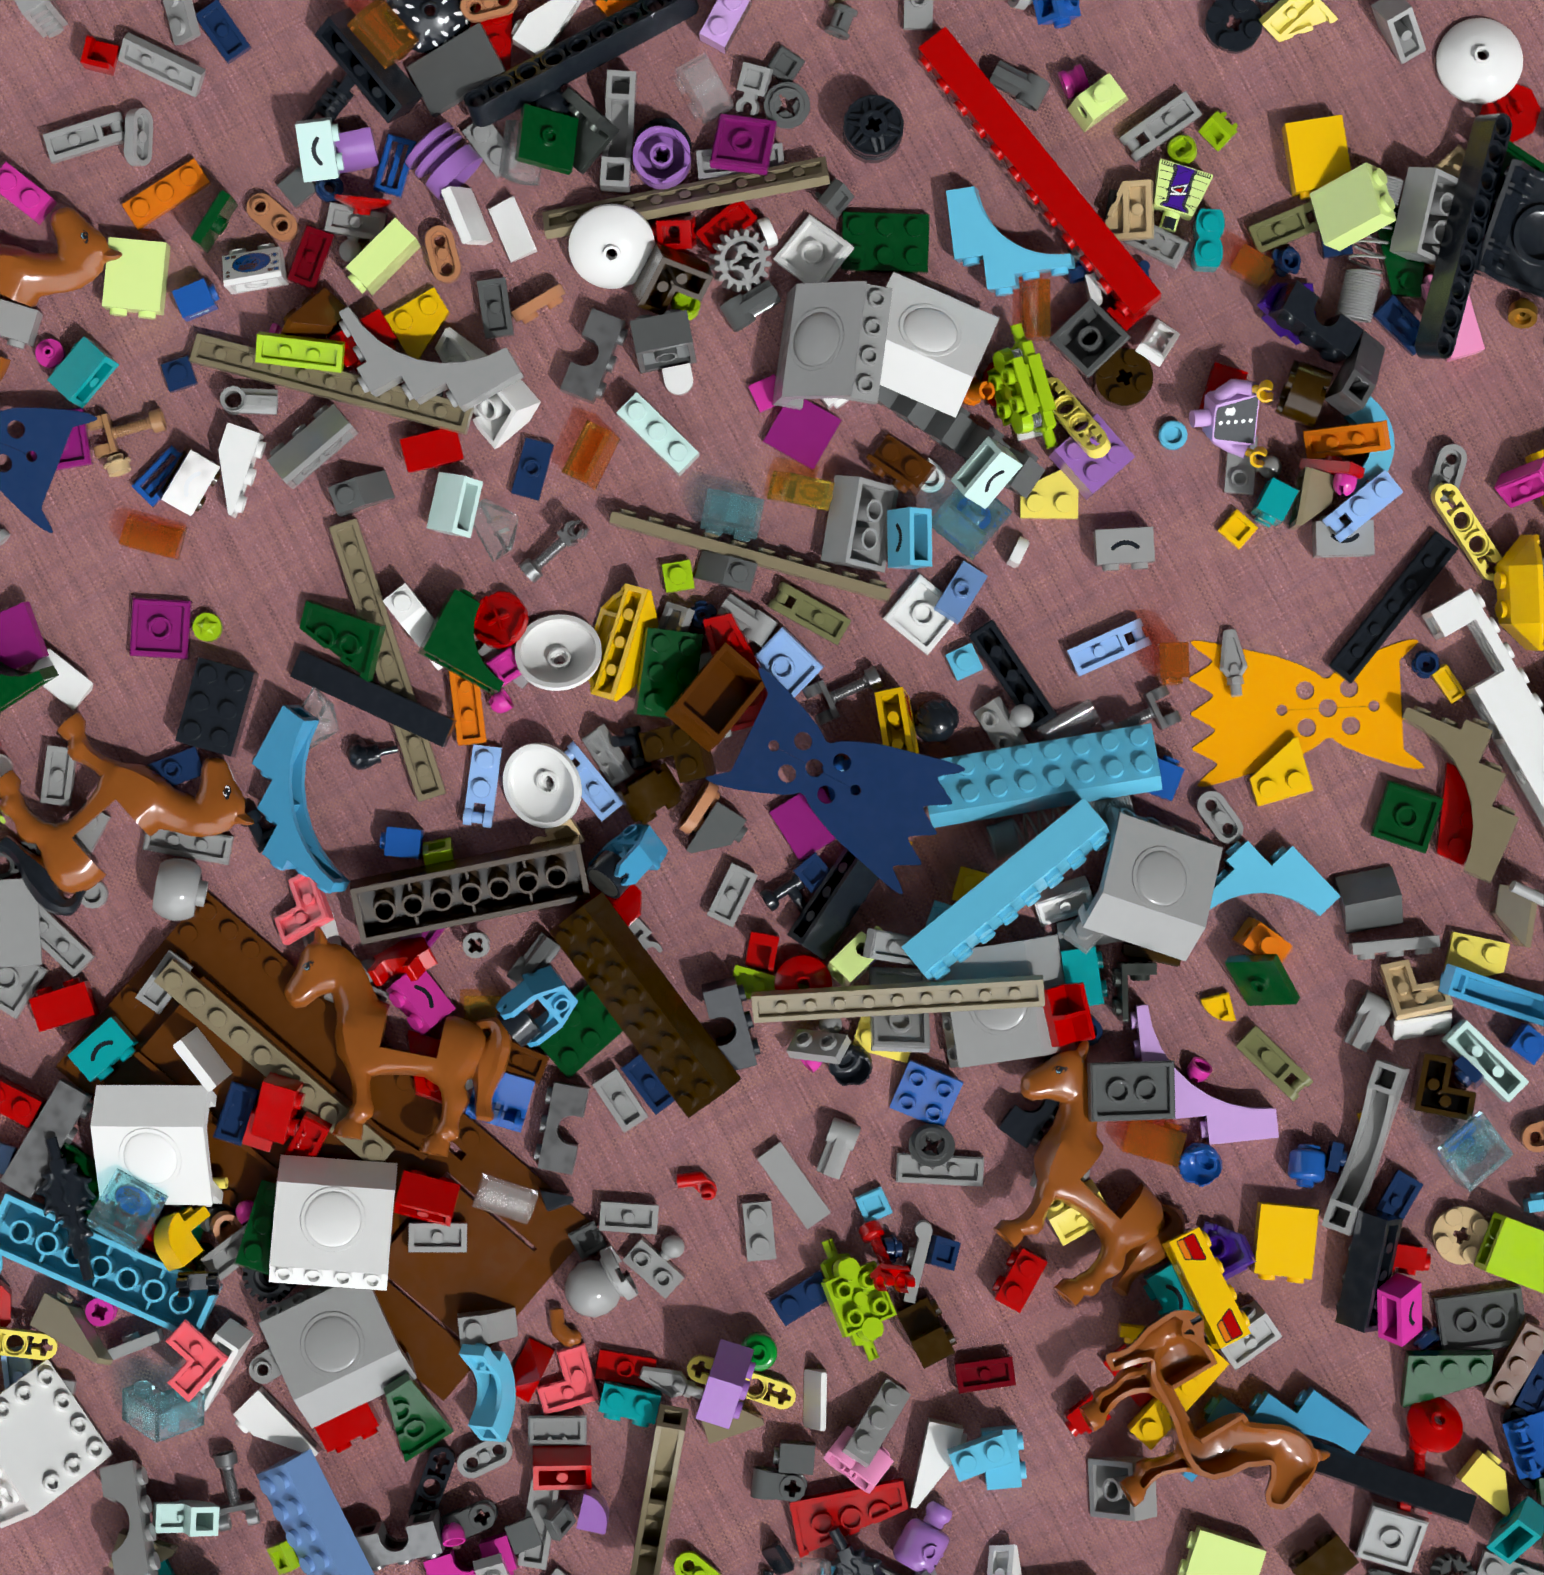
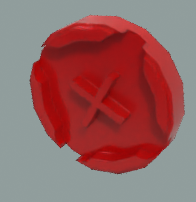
(500, 620)

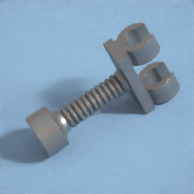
(568, 537)
(869, 680)
(1152, 712)
(226, 1461)

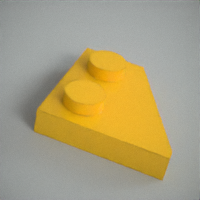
(418, 322)
(1281, 776)

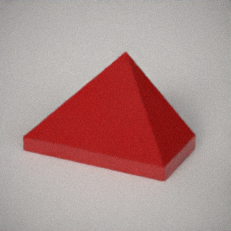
(531, 1368)

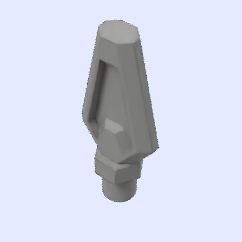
(1232, 661)
(670, 1382)

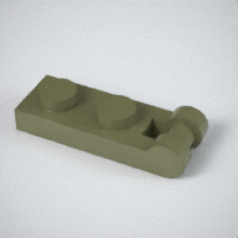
(1283, 228)
(810, 614)
(1273, 1062)

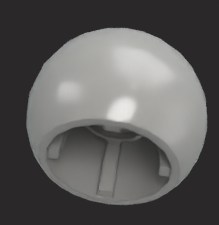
(179, 889)

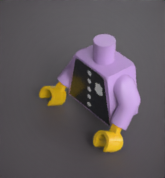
(1232, 416)

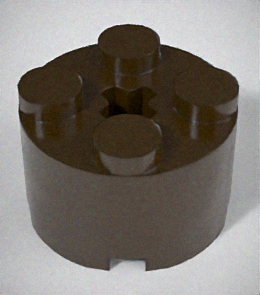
(1303, 393)
(1117, 394)
(650, 793)

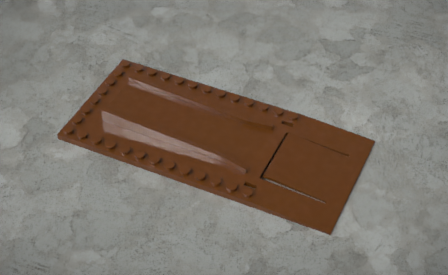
(252, 979)

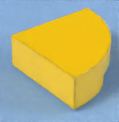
(1219, 1006)

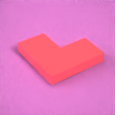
(310, 910)
(201, 1358)
(578, 1383)

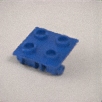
(926, 1093)
(508, 1103)
(1526, 1444)

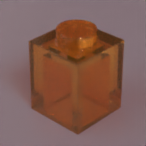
(1252, 267)

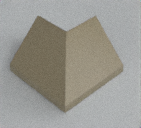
(1313, 496)
(1515, 916)

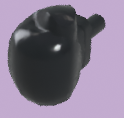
(366, 755)

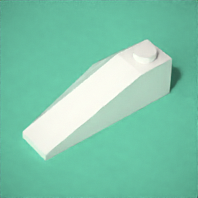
(500, 414)

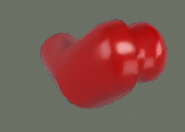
(700, 1182)

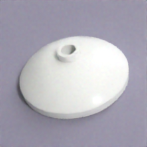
(1477, 79)
(605, 229)
(558, 640)
(531, 791)

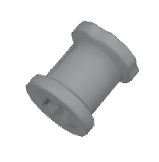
(467, 945)

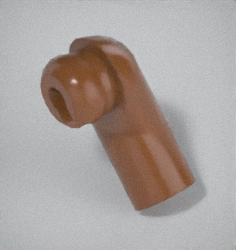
(561, 1331)

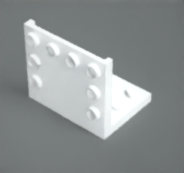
(43, 1443)

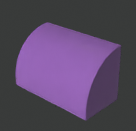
(357, 150)
(593, 1512)

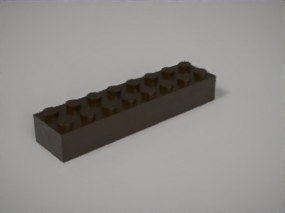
(469, 889)
(645, 1005)

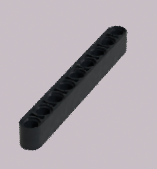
(574, 57)
(1463, 236)

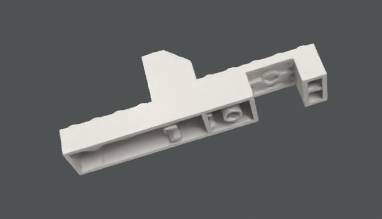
(1502, 697)

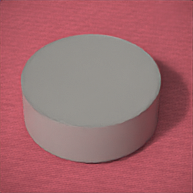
(96, 896)

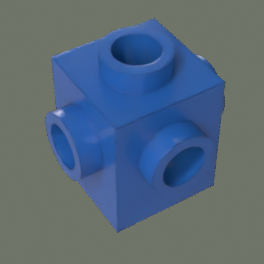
(1056, 12)

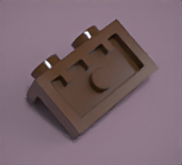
(901, 465)

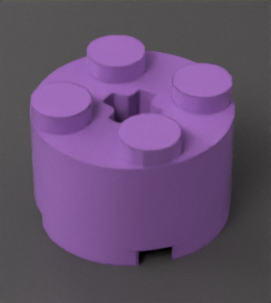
(667, 141)

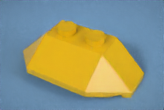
(1521, 592)
(621, 637)

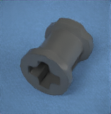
(841, 21)

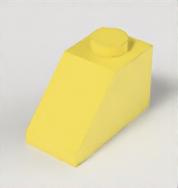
(1487, 1479)

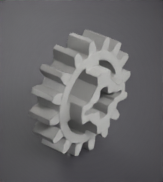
(749, 268)

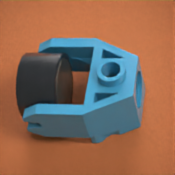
(626, 860)
(552, 993)

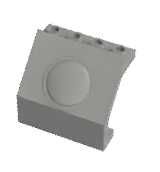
(832, 343)
(1153, 885)
(1008, 1033)
(333, 1349)

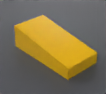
(1448, 683)

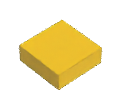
(1237, 529)

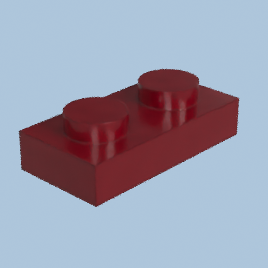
(311, 257)
(985, 1374)

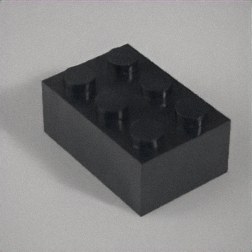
(216, 707)

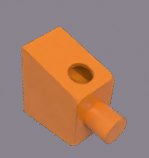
(1261, 940)

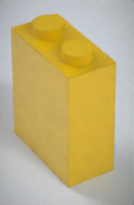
(1315, 153)
(1284, 1241)

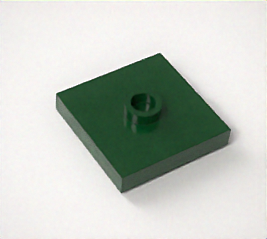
(546, 139)
(214, 221)
(1406, 817)
(1262, 980)

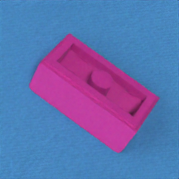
(1522, 483)

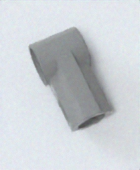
(253, 401)
(753, 623)
(1371, 1014)
(840, 1141)

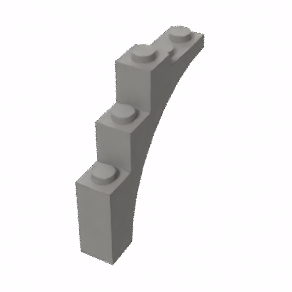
(468, 381)

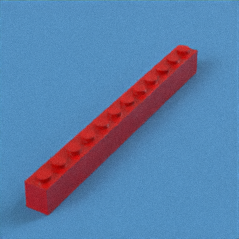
(1039, 174)

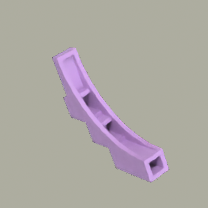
(1222, 1120)

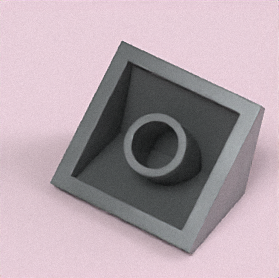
(1369, 899)

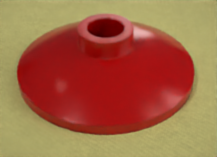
(362, 205)
(802, 968)
(1427, 1432)

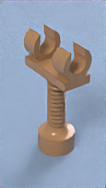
(155, 421)

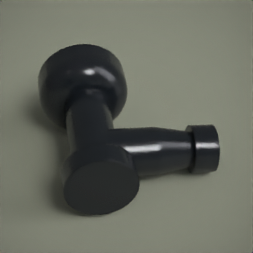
(632, 739)
(260, 836)
(789, 888)

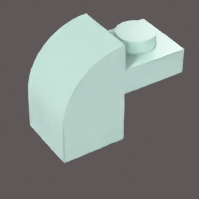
(186, 1516)

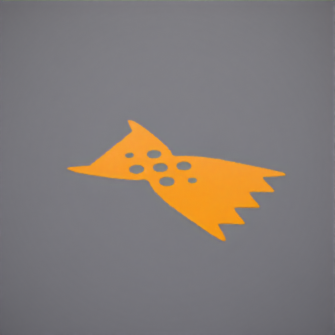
(1252, 731)

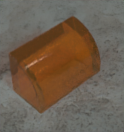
(383, 33)
(1035, 309)
(591, 455)
(153, 536)

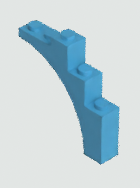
(284, 802)
(1311, 1416)

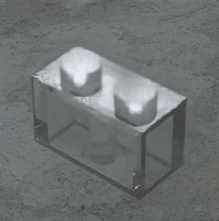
(703, 89)

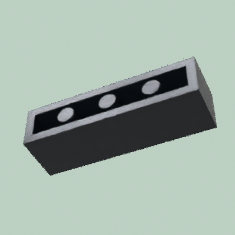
(386, 88)
(833, 904)
(1367, 1268)

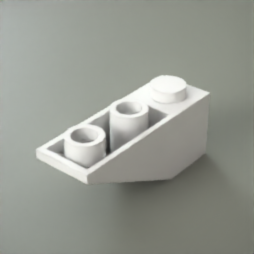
(237, 459)

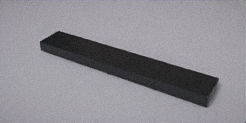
(1392, 607)
(373, 698)
(1395, 1484)

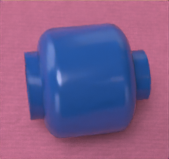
(1307, 1165)

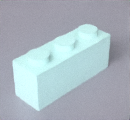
(658, 434)
(1498, 1072)

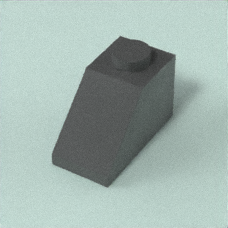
(361, 493)
(726, 571)
(718, 830)

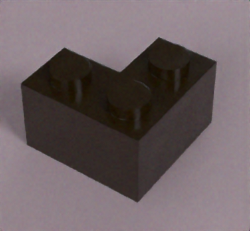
(668, 273)
(690, 757)
(1431, 1089)
(927, 1335)

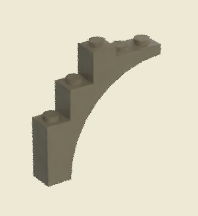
(1483, 782)
(659, 1490)

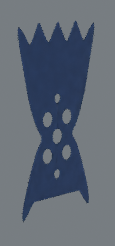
(47, 436)
(891, 781)

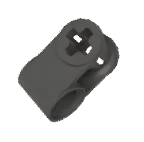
(771, 1484)
(468, 1517)

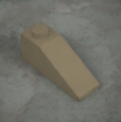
(68, 1325)

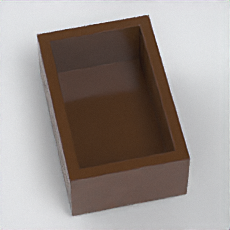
(716, 697)

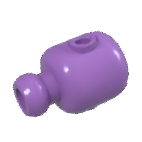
(922, 1541)

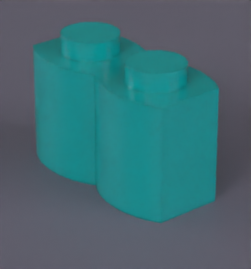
(1208, 249)

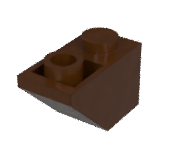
(316, 318)

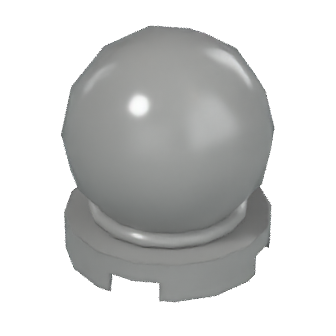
(596, 1286)

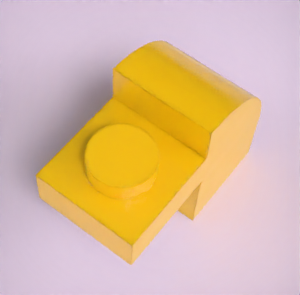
(174, 1238)

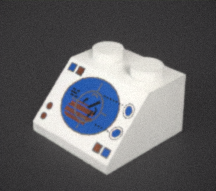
(254, 269)

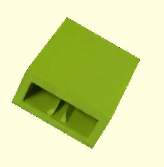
(1513, 1252)

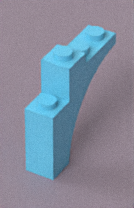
(1004, 261)
(1286, 876)

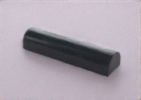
(1012, 672)

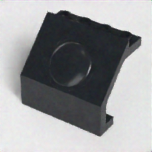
(1515, 235)

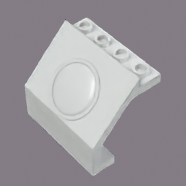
(933, 344)
(156, 1138)
(332, 1222)

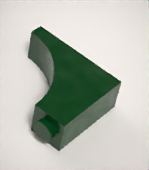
(452, 641)
(19, 684)

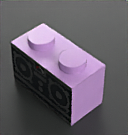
(724, 23)

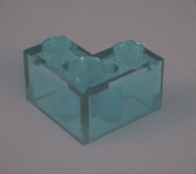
(160, 1413)

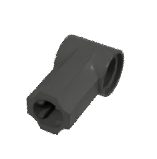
(1026, 88)
(744, 309)
(537, 957)

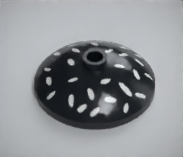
(435, 29)

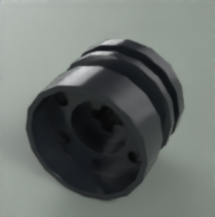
(867, 144)

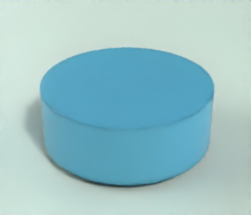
(1172, 435)

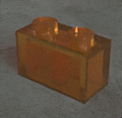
(1171, 663)
(1154, 1141)

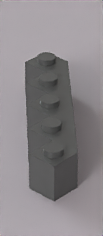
(960, 435)

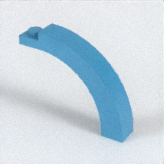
(1492, 994)

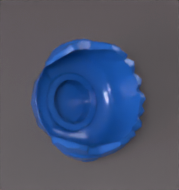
(1200, 1164)

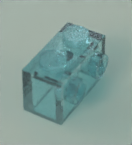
(732, 514)

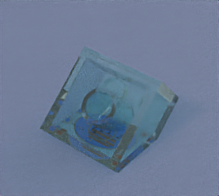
(967, 523)
(1473, 1152)
(127, 1210)

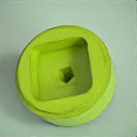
(1182, 149)
(686, 303)
(207, 627)

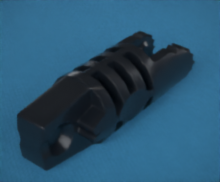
(332, 100)

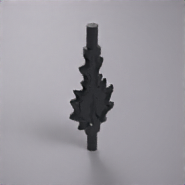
(67, 1196)
(850, 1560)

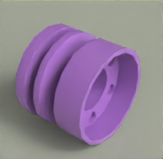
(438, 155)

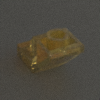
(800, 490)

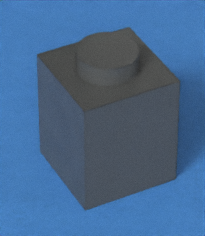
(795, 1457)

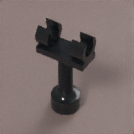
(200, 1278)

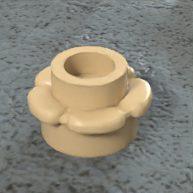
(117, 465)

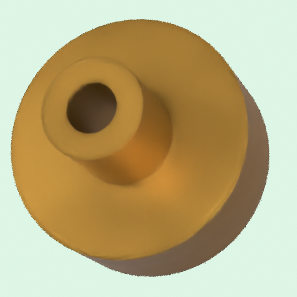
(1522, 313)

